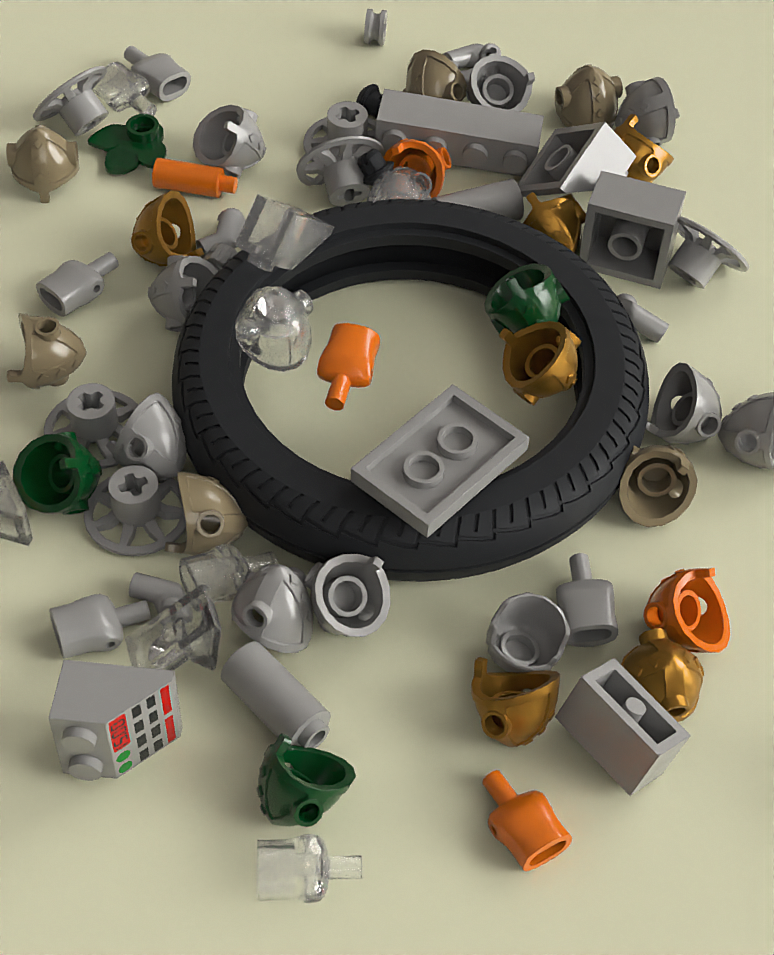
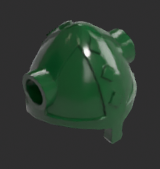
(525, 298)
(56, 474)
(306, 788)

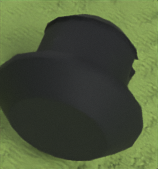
(370, 99)
(373, 166)

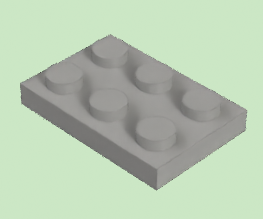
(439, 460)

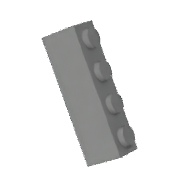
(470, 132)

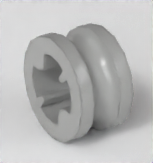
(375, 26)

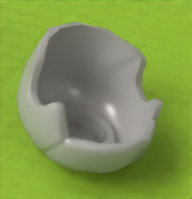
(527, 634)

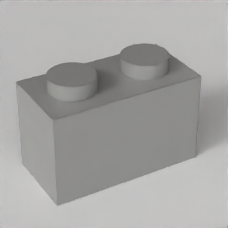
(622, 726)

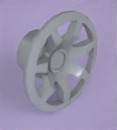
(79, 106)
(342, 120)
(340, 173)
(698, 258)
(93, 417)
(135, 503)

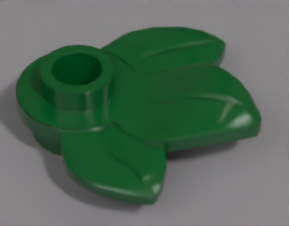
(130, 144)

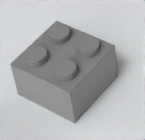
(631, 228)

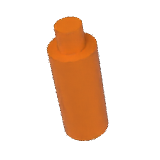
(192, 178)

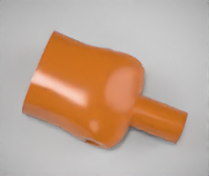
(347, 361)
(525, 823)

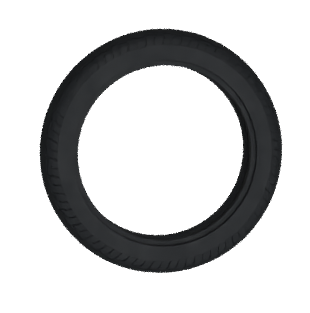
(329, 515)

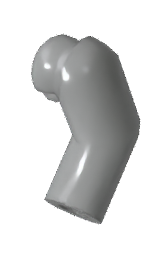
(471, 54)
(227, 231)
(643, 320)
(155, 590)

